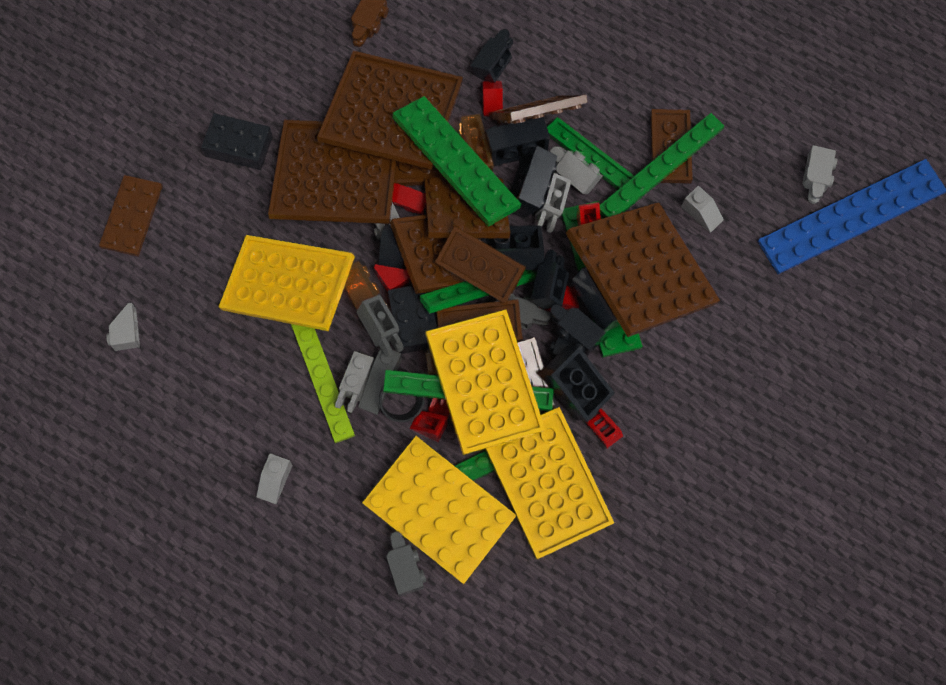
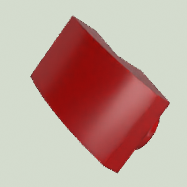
(409, 198)

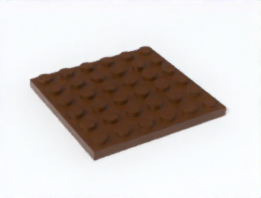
(371, 93)
(329, 181)
(642, 268)

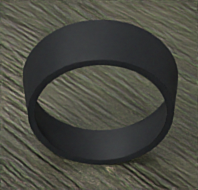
(404, 417)

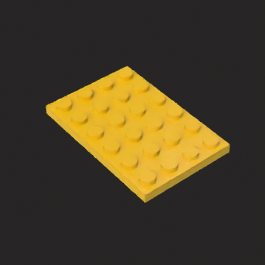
(287, 282)
(484, 382)
(550, 486)
(439, 509)

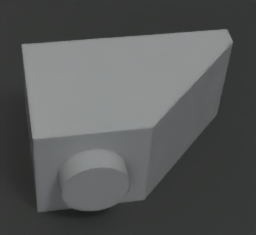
(703, 209)
(124, 330)
(273, 478)

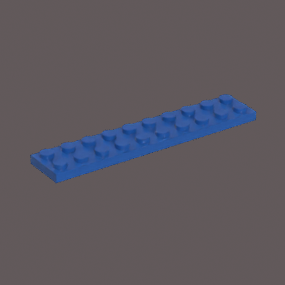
(851, 216)

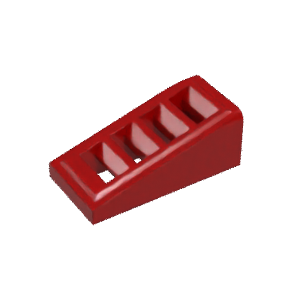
(612, 438)

